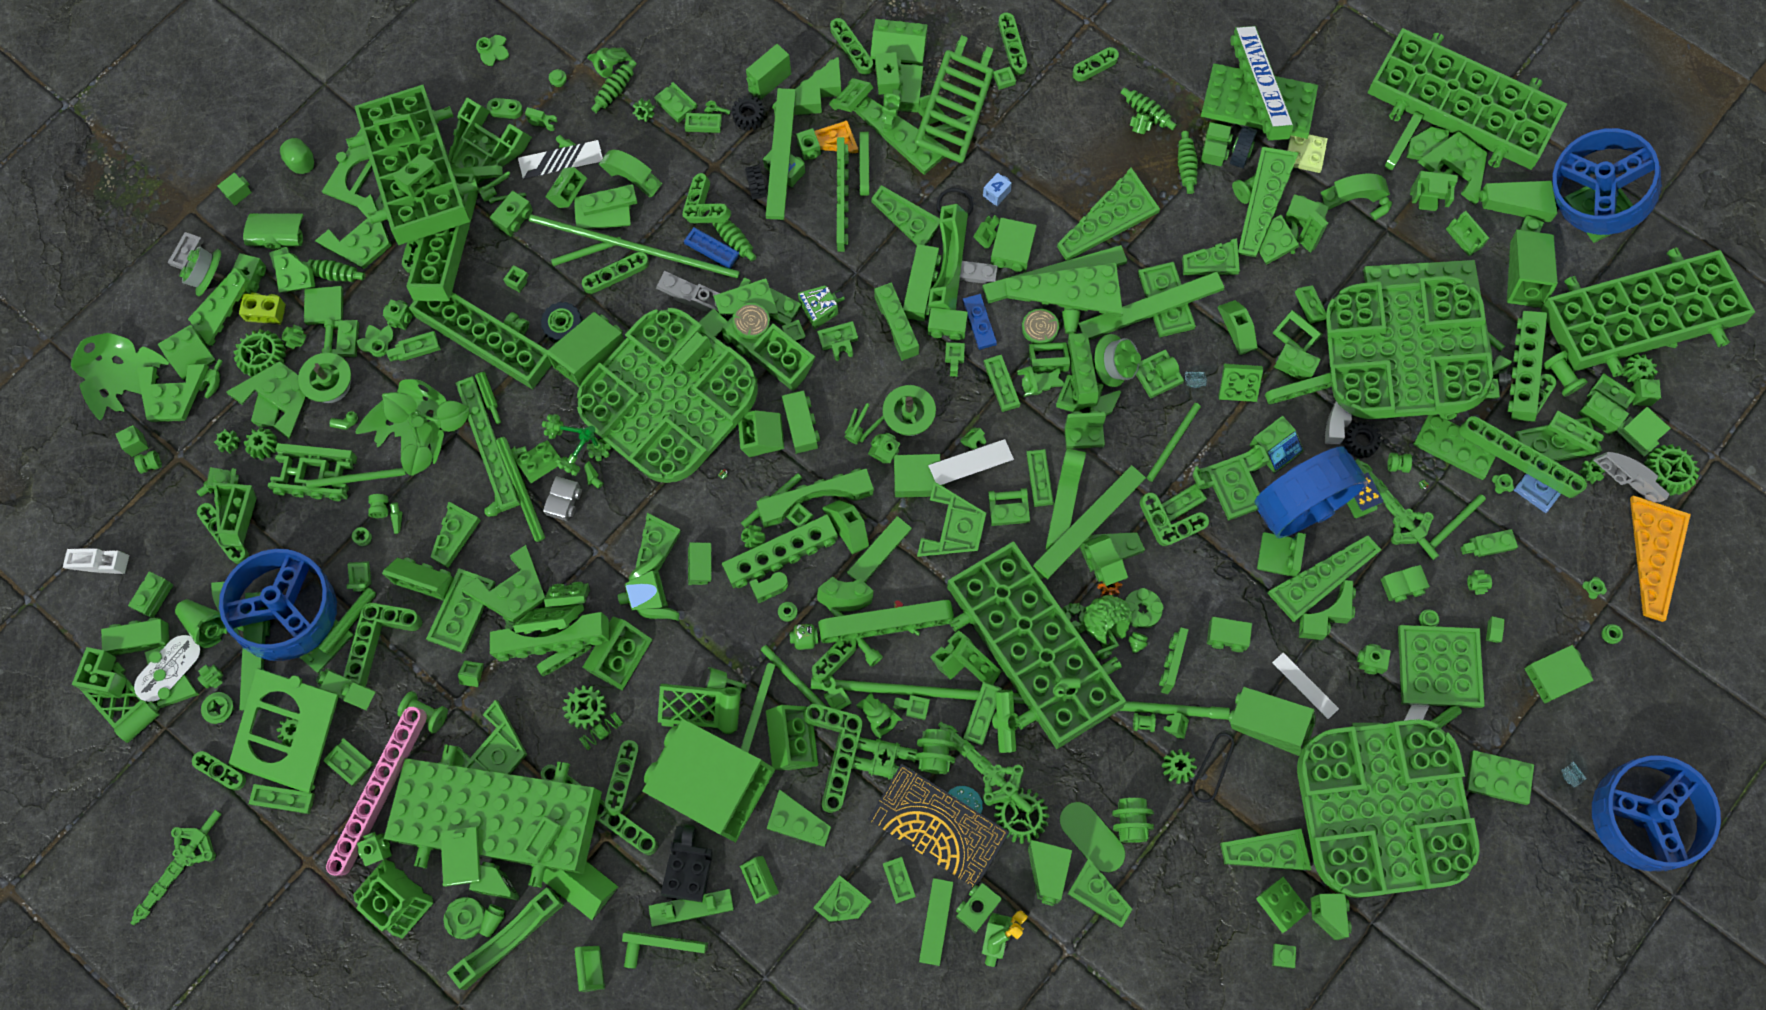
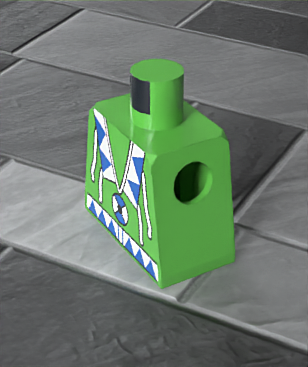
(820, 304)

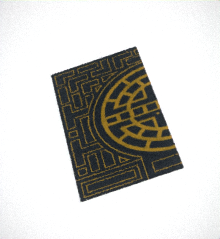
(938, 825)

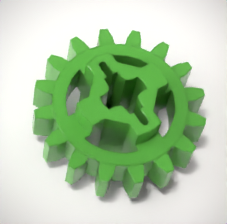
(589, 701)

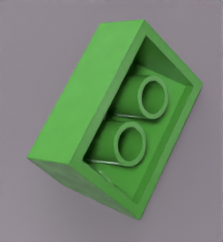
(900, 37)
(782, 357)
(419, 578)
(618, 657)
(791, 738)

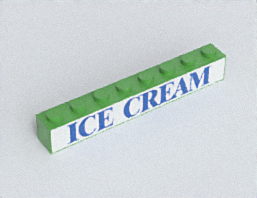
(1262, 83)

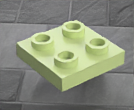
(1310, 152)

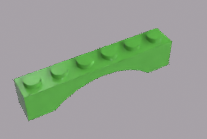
(953, 229)
(852, 486)
(586, 630)
(488, 955)

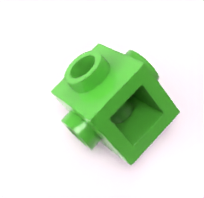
(397, 314)
(884, 447)
(1373, 659)
(373, 848)

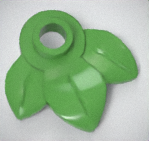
(494, 49)
(374, 339)

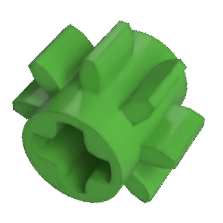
(643, 110)
(1141, 123)
(293, 336)
(227, 441)
(1588, 474)
(753, 536)
(1479, 582)
(210, 676)

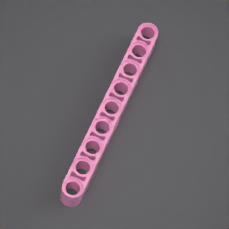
(368, 796)

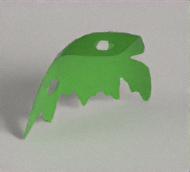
(109, 375)
(428, 433)

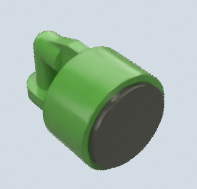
(717, 679)

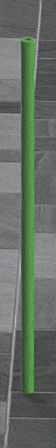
(634, 246)

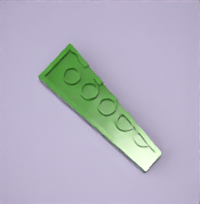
(901, 137)
(1269, 184)
(842, 191)
(1312, 585)

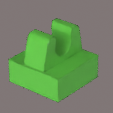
(972, 437)
(1178, 726)

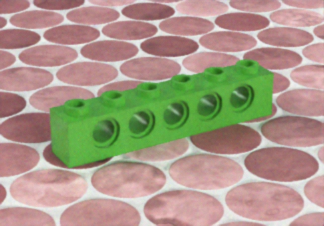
(1536, 323)
(784, 542)

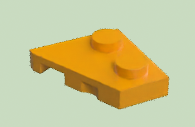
(828, 137)

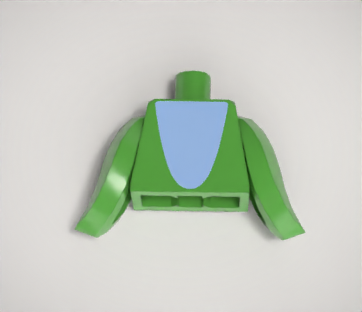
(646, 591)

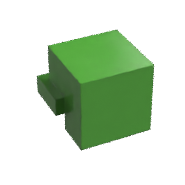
(1643, 431)

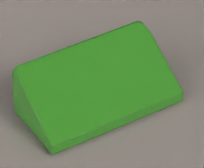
(264, 413)
(759, 879)

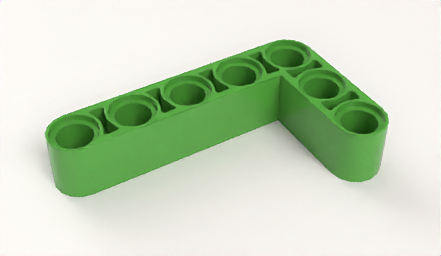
(1065, 495)
(370, 642)
(840, 752)

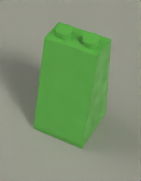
(1531, 268)
(585, 347)
(1273, 720)

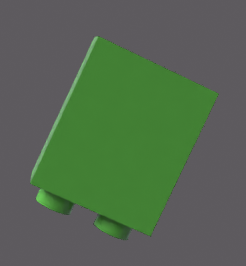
(707, 779)

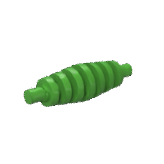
(614, 86)
(1148, 107)
(1187, 162)
(735, 238)
(334, 270)

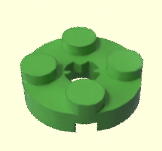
(1153, 604)

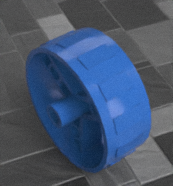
(1606, 184)
(1310, 492)
(280, 606)
(1686, 783)

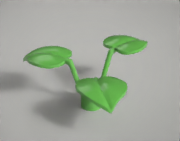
(402, 407)

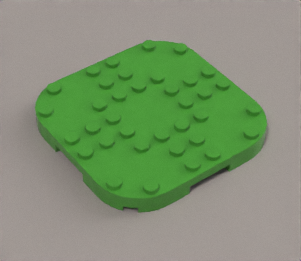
(1408, 348)
(657, 411)
(1387, 808)

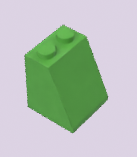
(1049, 870)

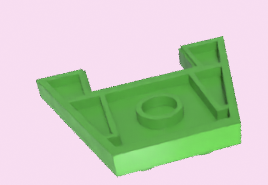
(1463, 158)
(364, 242)
(278, 386)
(169, 400)
(961, 526)
(516, 594)
(500, 751)

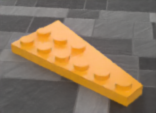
(1659, 546)

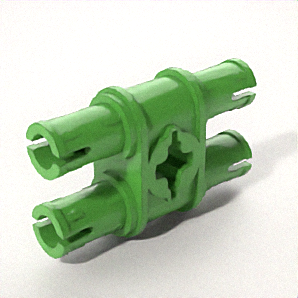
(880, 748)

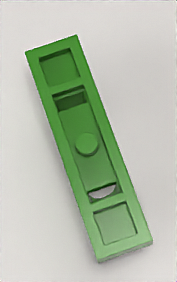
(712, 904)

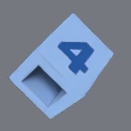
(997, 189)

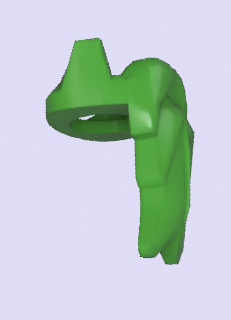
(609, 57)
(1036, 383)
(877, 714)

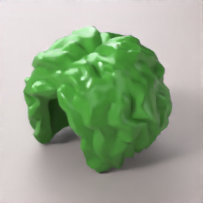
(1107, 614)

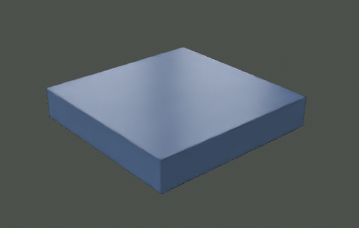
(1537, 492)

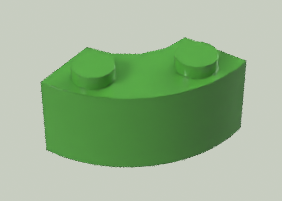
(1105, 560)
(845, 595)

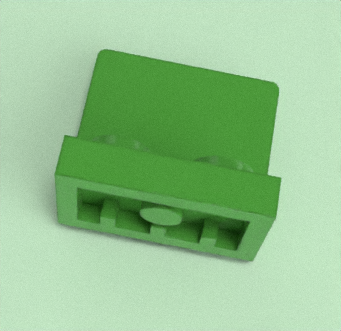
(1084, 429)
(1281, 554)

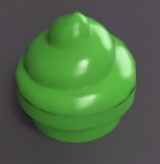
(1137, 642)

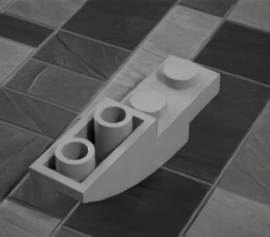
(688, 293)
(1630, 471)

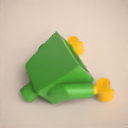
(998, 933)

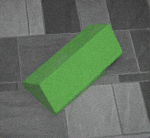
(584, 891)

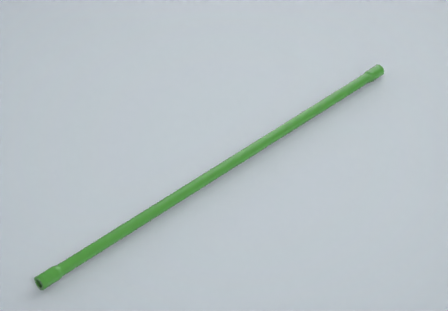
(1211, 712)

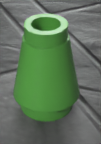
(1071, 320)
(492, 918)

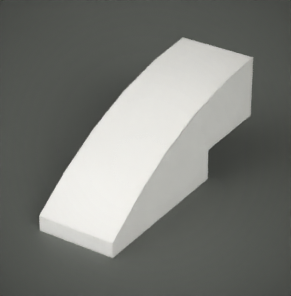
(1335, 425)
(96, 561)

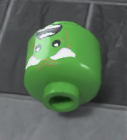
(804, 636)

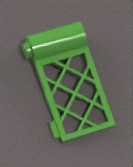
(725, 713)
(133, 718)

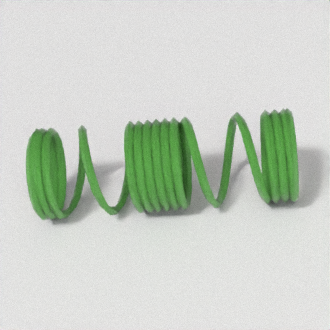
(601, 731)

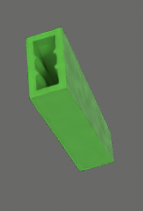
(1521, 199)

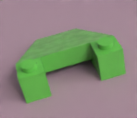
(479, 147)

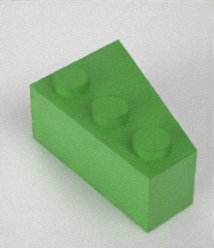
(233, 511)

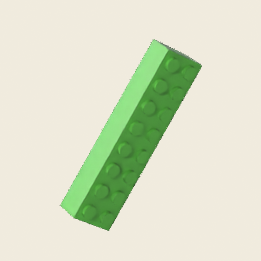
(440, 256)
(485, 337)

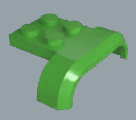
(1233, 481)

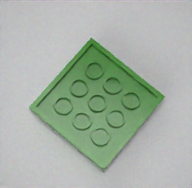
(1440, 666)

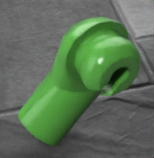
(1384, 209)
(350, 420)
(493, 509)
(1064, 684)

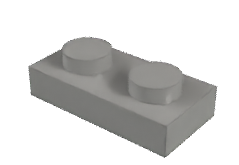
(187, 243)
(978, 272)

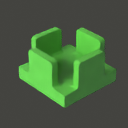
(1431, 187)

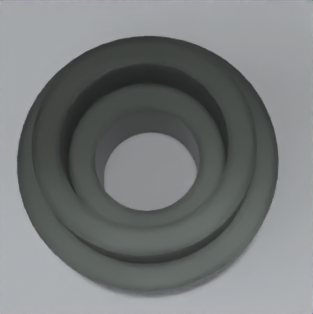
(1504, 378)

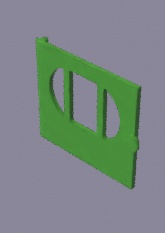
(337, 185)
(314, 720)

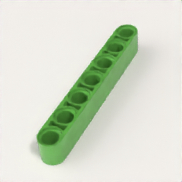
(1532, 457)
(885, 621)
(624, 825)

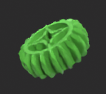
(258, 347)
(1682, 470)
(1027, 824)

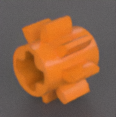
(1112, 590)

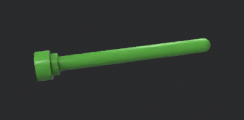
(871, 655)

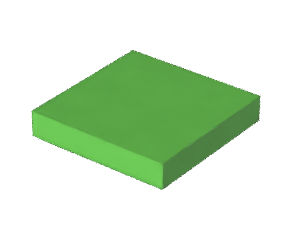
(323, 305)

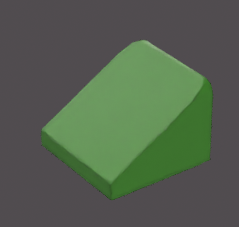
(1499, 364)
(470, 673)

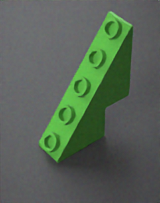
(822, 84)

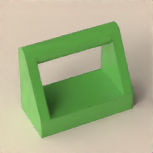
(1304, 325)
(1049, 364)
(589, 968)

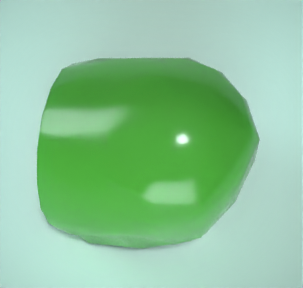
(297, 156)

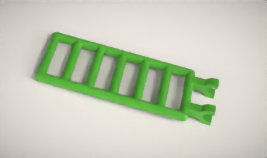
(934, 97)

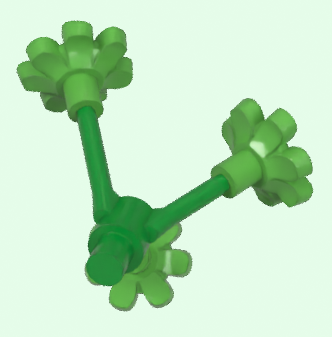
(597, 448)

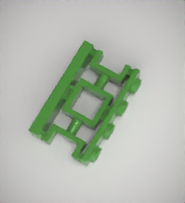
(313, 457)

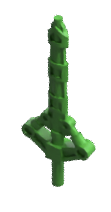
(1403, 517)
(992, 774)
(184, 857)

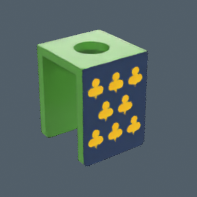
(1366, 500)

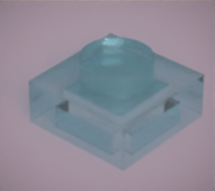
(1195, 379)
(1573, 774)

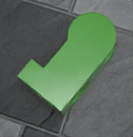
(770, 587)

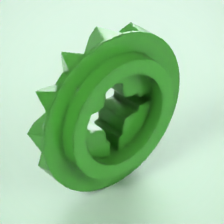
(1076, 609)
(209, 706)

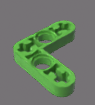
(700, 186)
(1165, 526)

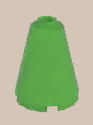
(201, 623)

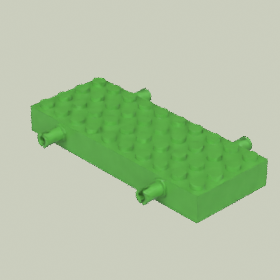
(1467, 98)
(441, 202)
(1647, 310)
(1035, 645)
(501, 806)

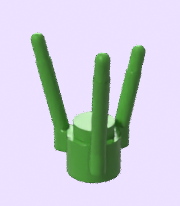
(488, 191)
(854, 432)

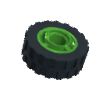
(1243, 147)
(555, 315)

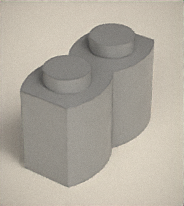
(562, 499)

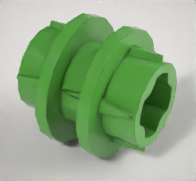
(936, 749)
(1133, 820)

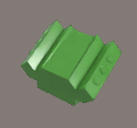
(391, 900)

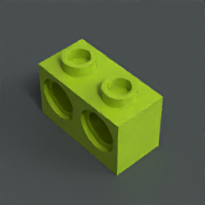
(261, 312)

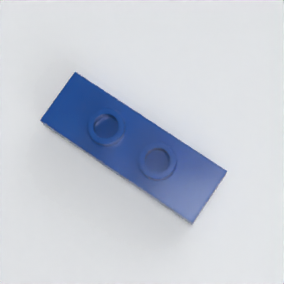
(711, 248)
(979, 321)

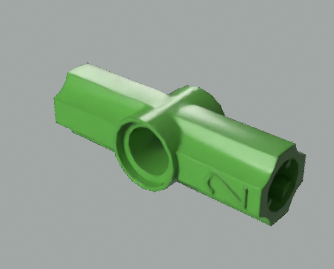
(1005, 721)

